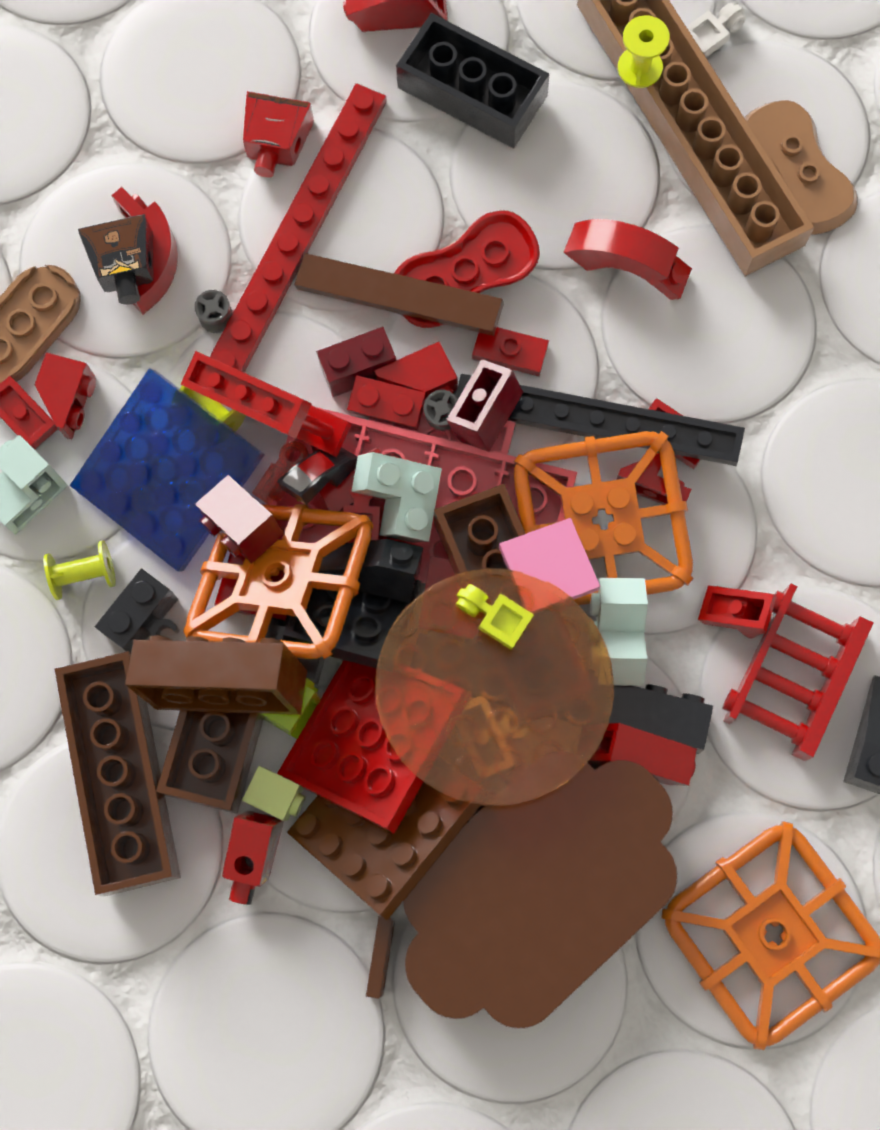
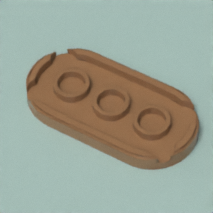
(33, 316)

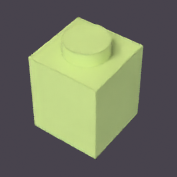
(274, 794)

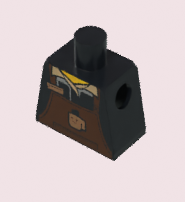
(121, 255)

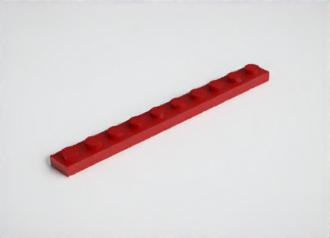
(299, 228)

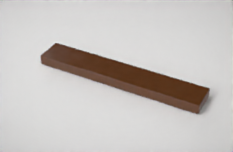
(399, 294)

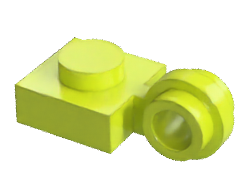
(503, 619)

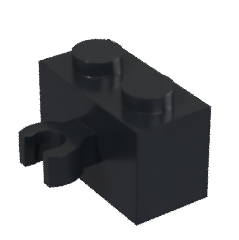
(138, 612)

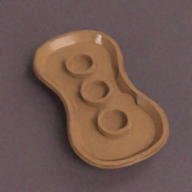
(793, 146)

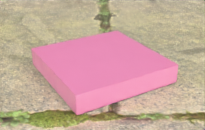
(553, 556)

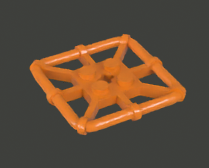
(617, 499)
(291, 594)
(767, 960)

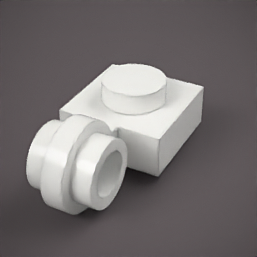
(713, 32)

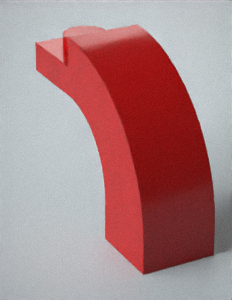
(164, 247)
(631, 249)

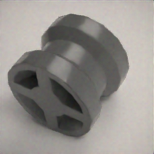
(211, 303)
(443, 402)

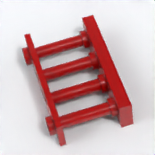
(266, 403)
(819, 702)

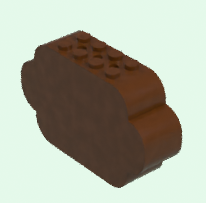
(540, 895)

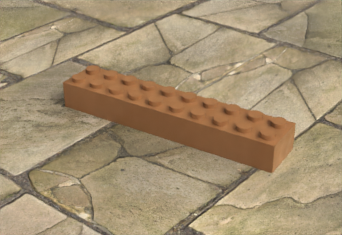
(708, 139)

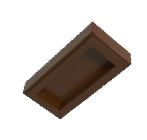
(380, 958)

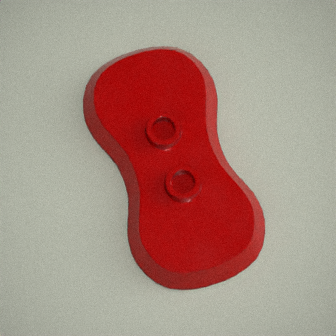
(489, 255)

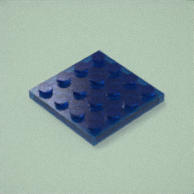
(159, 463)

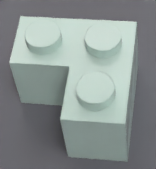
(25, 484)
(408, 491)
(621, 620)

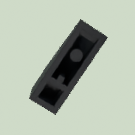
(388, 568)
(864, 761)

